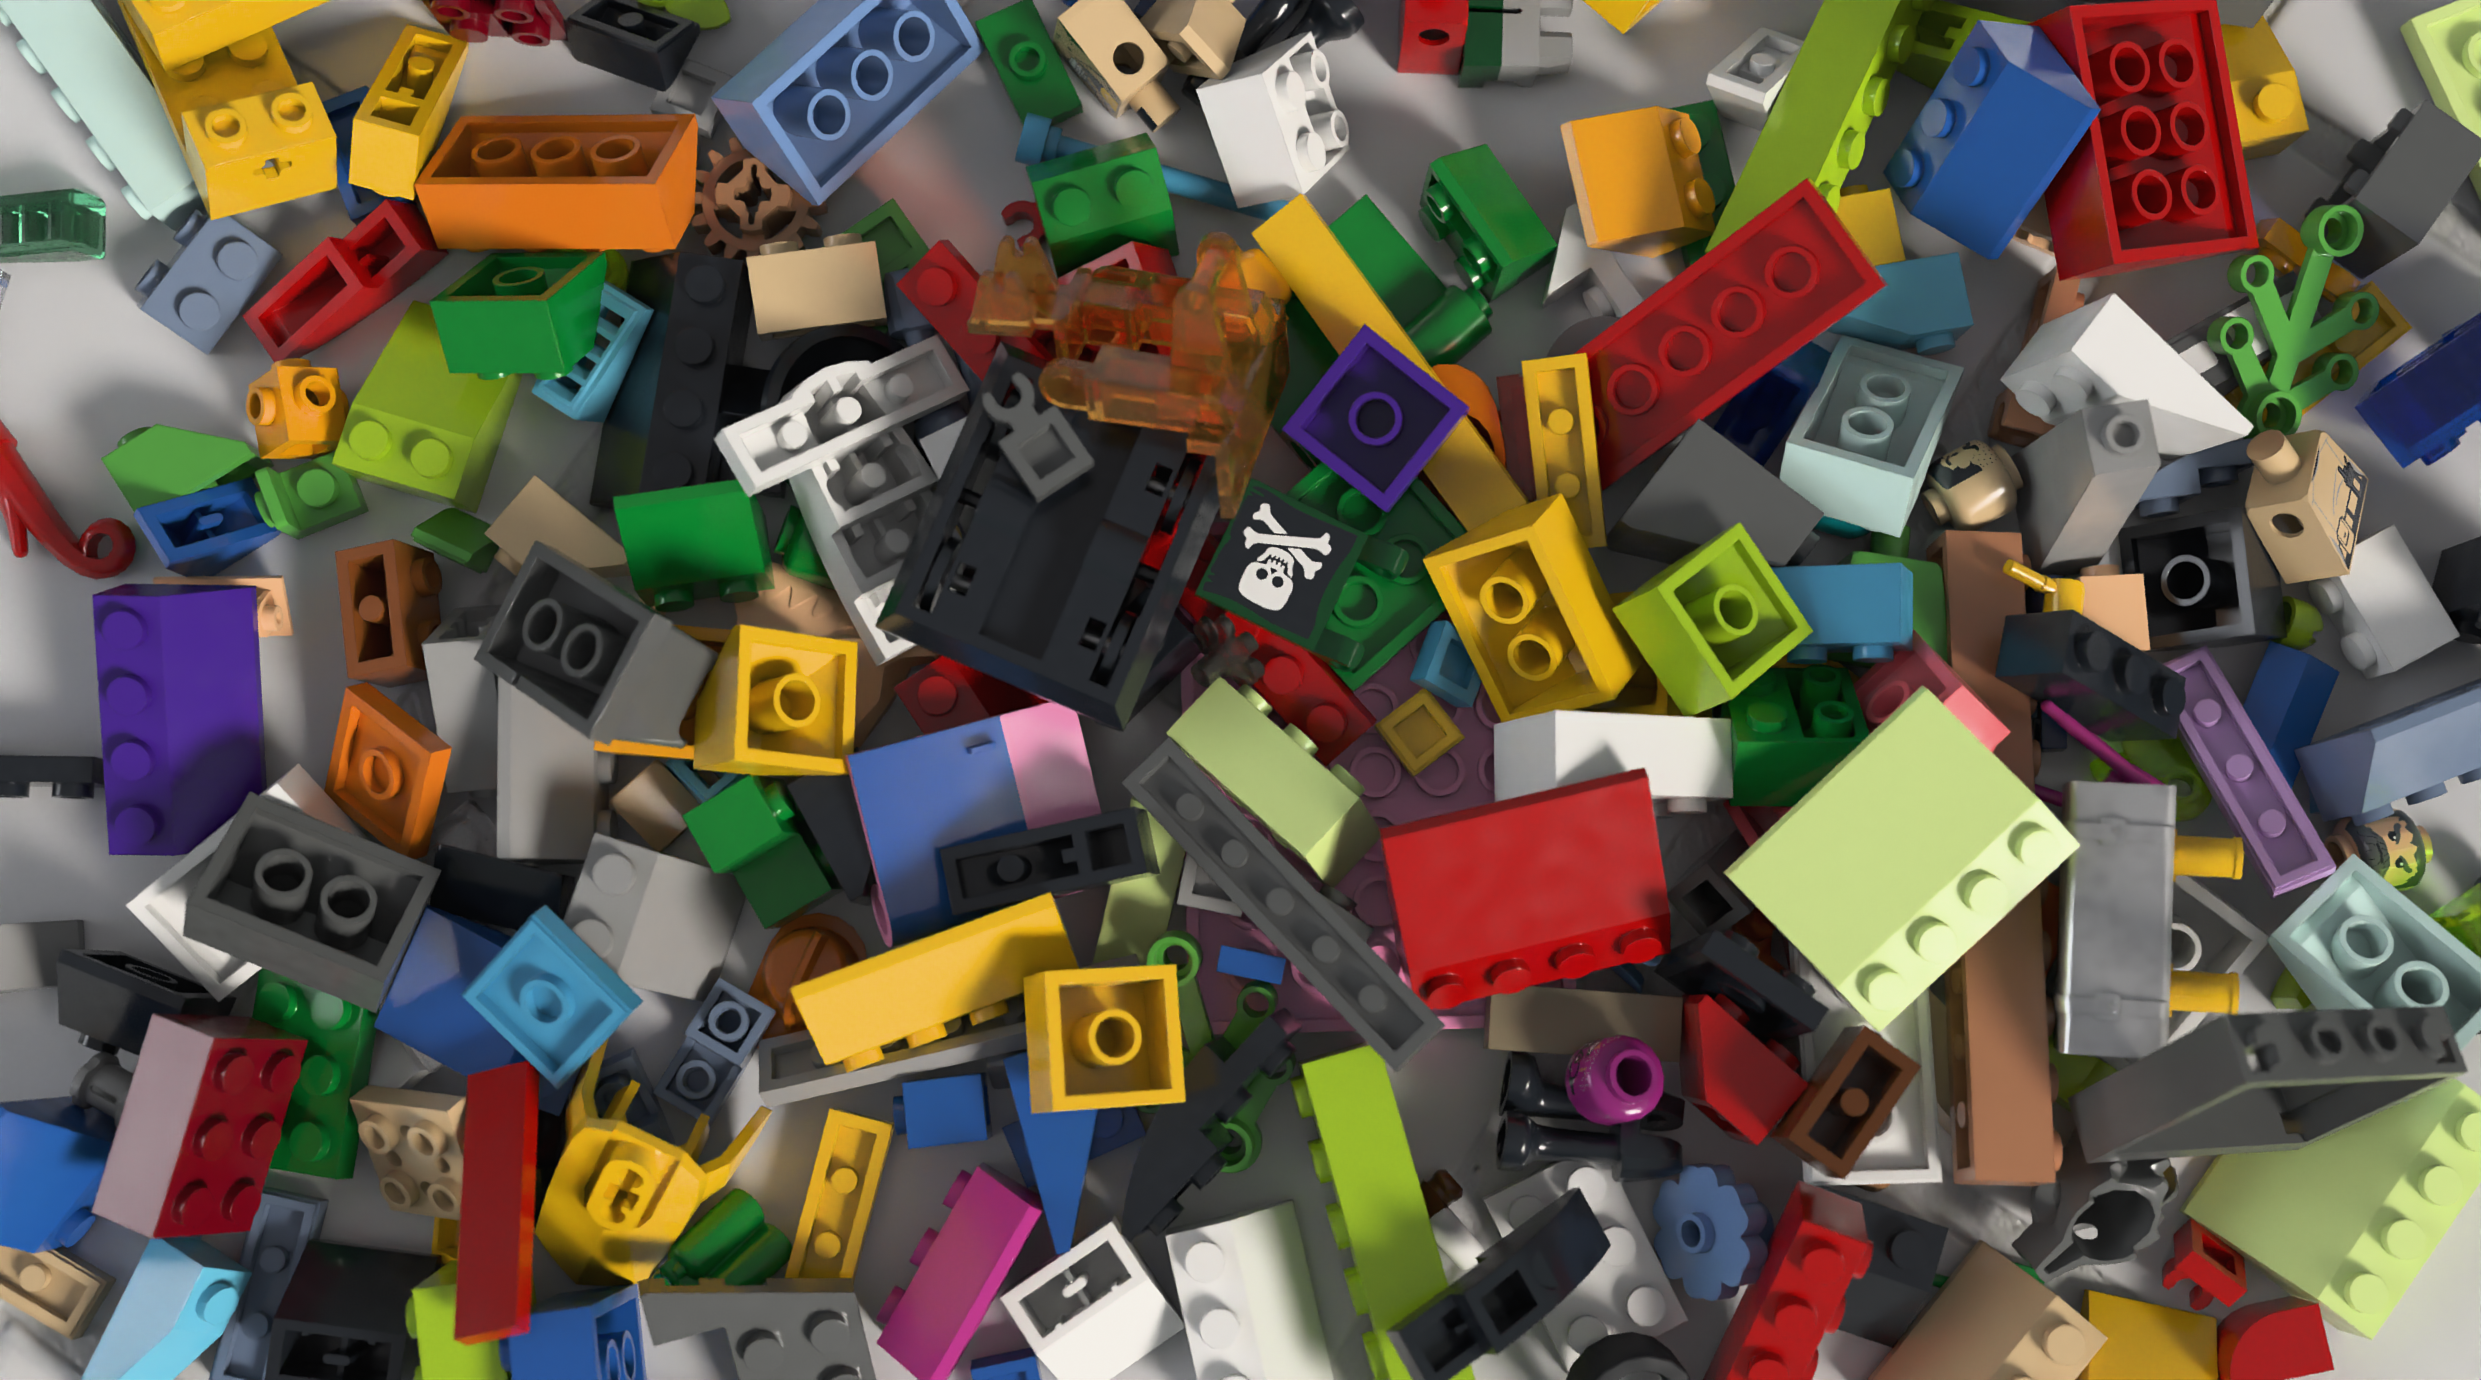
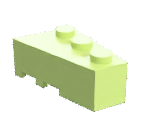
(1278, 779)

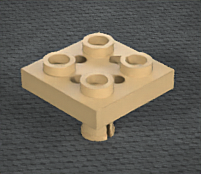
(414, 1147)

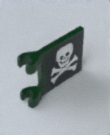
(1287, 568)

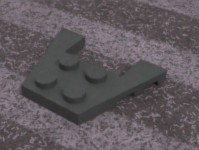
(772, 1329)

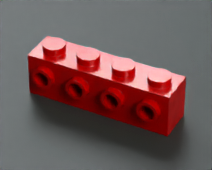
(1799, 1290)

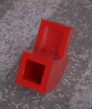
(2273, 1341)

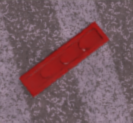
(497, 1204)

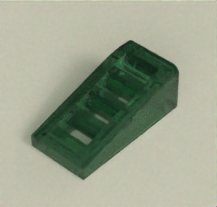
(76, 227)

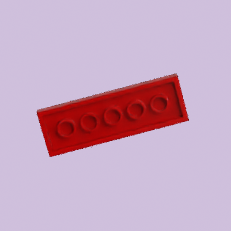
(1722, 326)

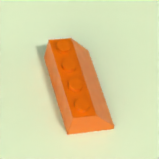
(562, 182)

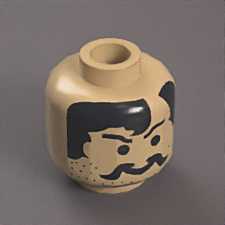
(1971, 486)

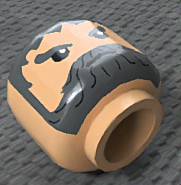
(2389, 846)

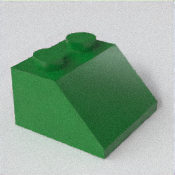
(1102, 202)
(522, 314)
(695, 544)

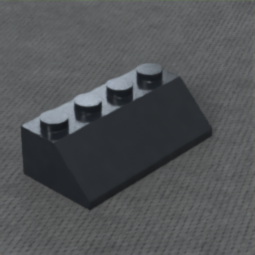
(674, 388)

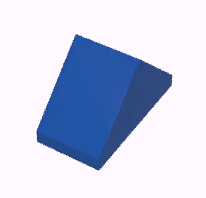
(206, 528)

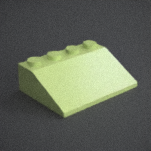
(1901, 858)
(2353, 1210)

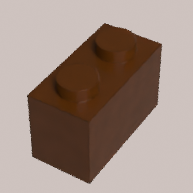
(1846, 1101)

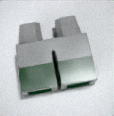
(1507, 42)

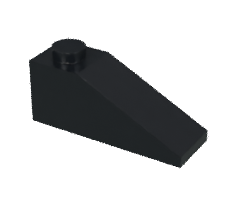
(1050, 859)

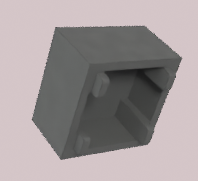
(2402, 183)

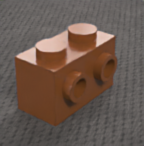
(387, 610)

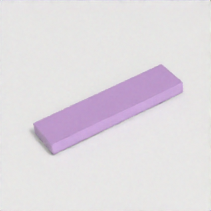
(2246, 780)

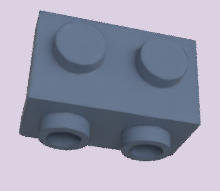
(206, 278)

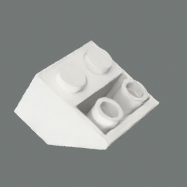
(1275, 121)
(1093, 1307)

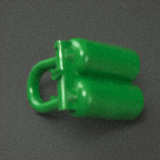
(729, 1245)

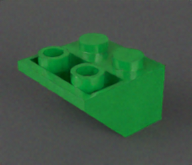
(1484, 221)
(1790, 732)

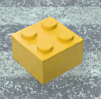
(1103, 1038)

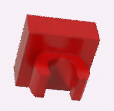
(2208, 1263)

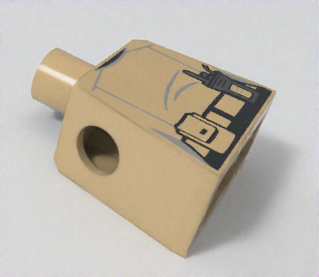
(2305, 503)

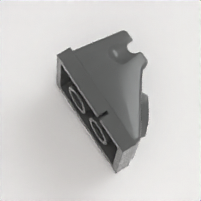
(594, 653)

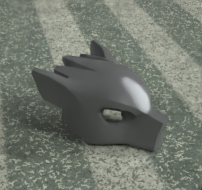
(2113, 1197)

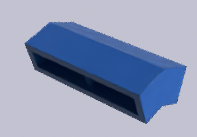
(2288, 702)

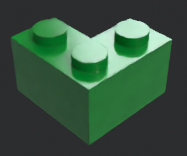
(767, 847)

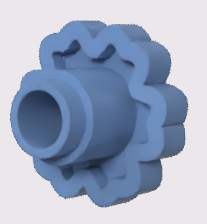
(1711, 1231)

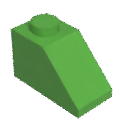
(174, 462)

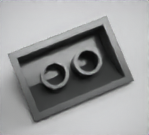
(310, 902)

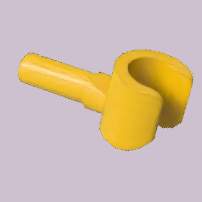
(2058, 592)

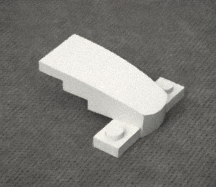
(853, 469)

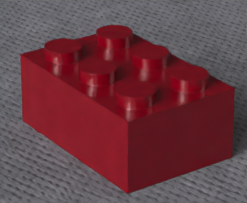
(199, 1125)

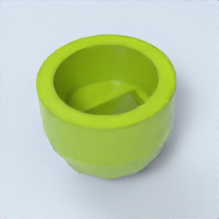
(2300, 622)

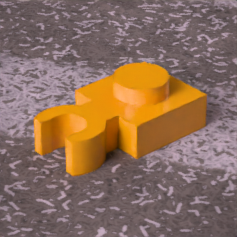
(2286, 251)

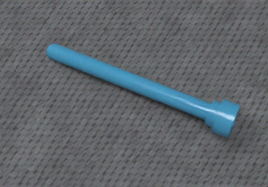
(1045, 142)

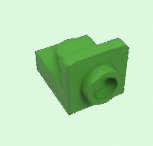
(308, 497)

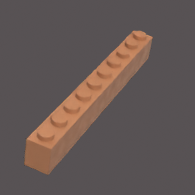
(1997, 988)

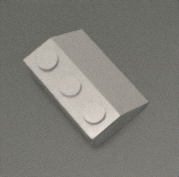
(548, 785)

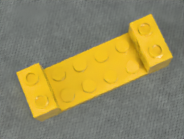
(238, 113)

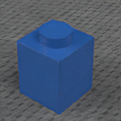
(943, 1110)

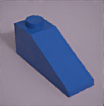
(1058, 1153)

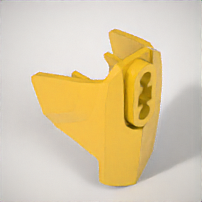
(623, 1192)

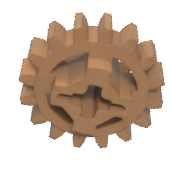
(732, 203)

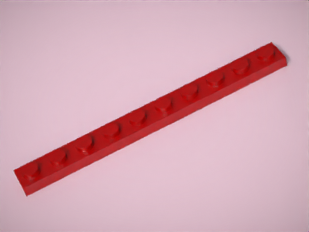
(1294, 680)

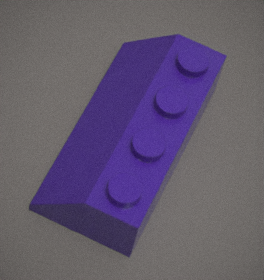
(177, 711)

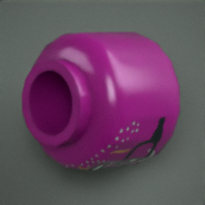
(1614, 1080)

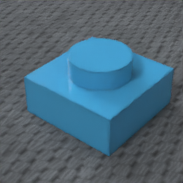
(1446, 667)

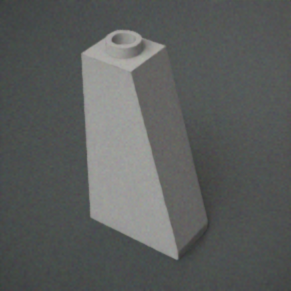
(2084, 484)

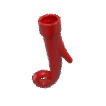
(28, 507)

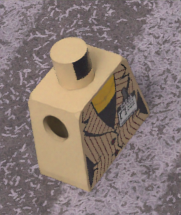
(1107, 34)

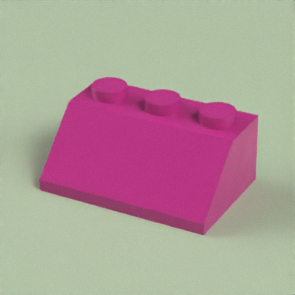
(958, 1272)

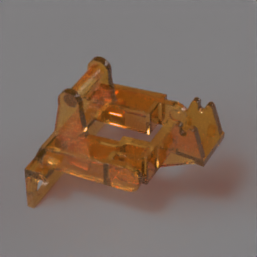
(1222, 336)

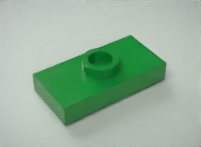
(1028, 63)

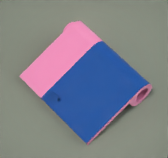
(958, 790)

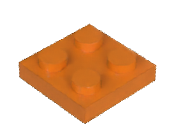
(387, 770)

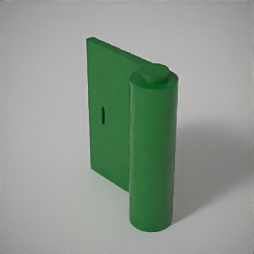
(1436, 318)

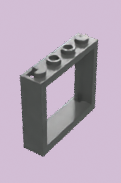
(2313, 1081)

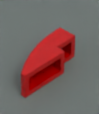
(345, 281)

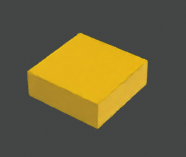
(1419, 732)

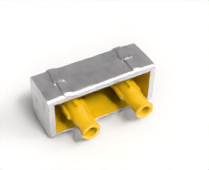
(2118, 920)

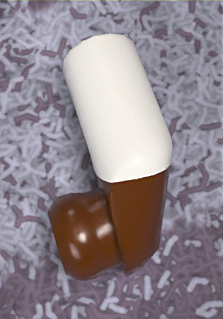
(1448, 1230)

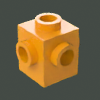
(297, 410)

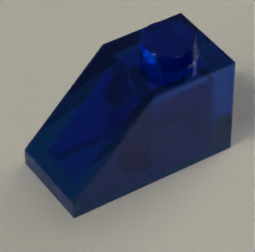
(1768, 407)

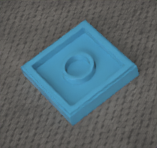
(551, 996)

